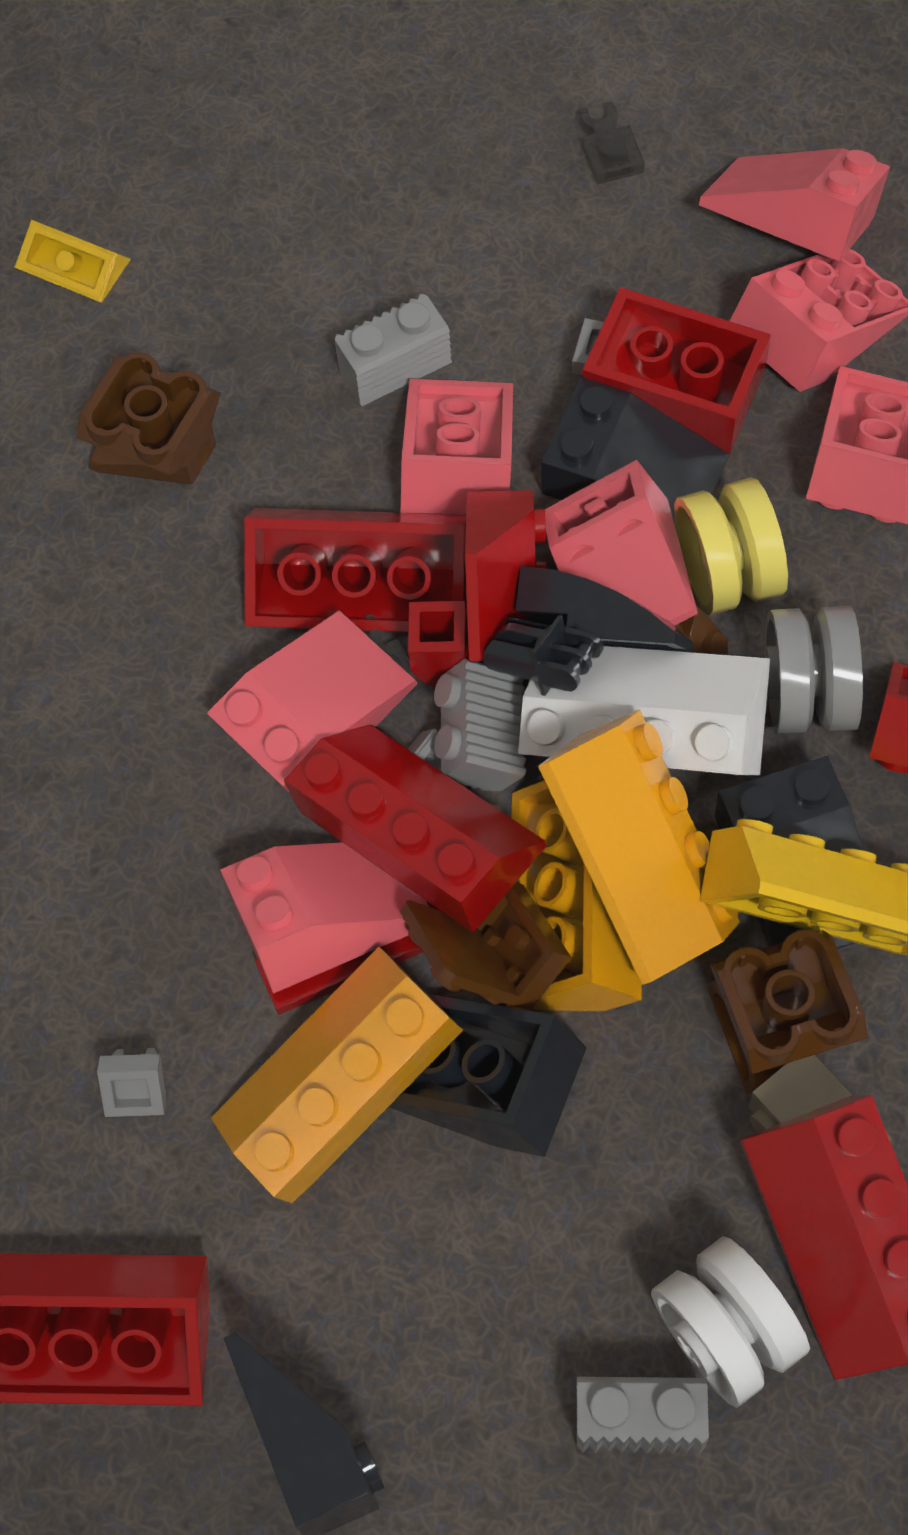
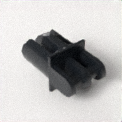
(543, 653)

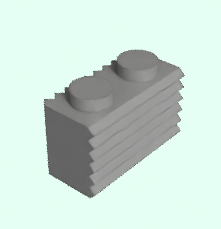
(393, 349)
(479, 726)
(642, 1414)

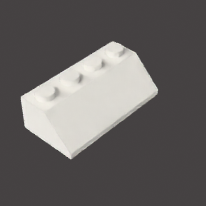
(699, 703)

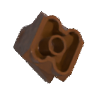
(149, 421)
(785, 1004)

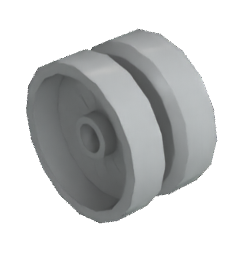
(814, 669)

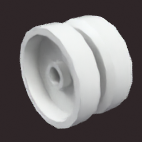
(730, 1321)

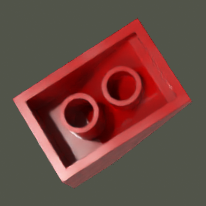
(681, 363)
(497, 543)

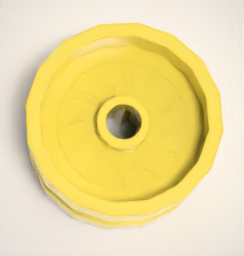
(731, 545)

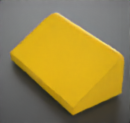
(69, 261)

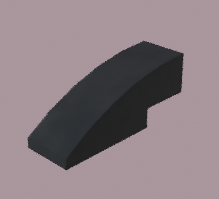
(597, 610)

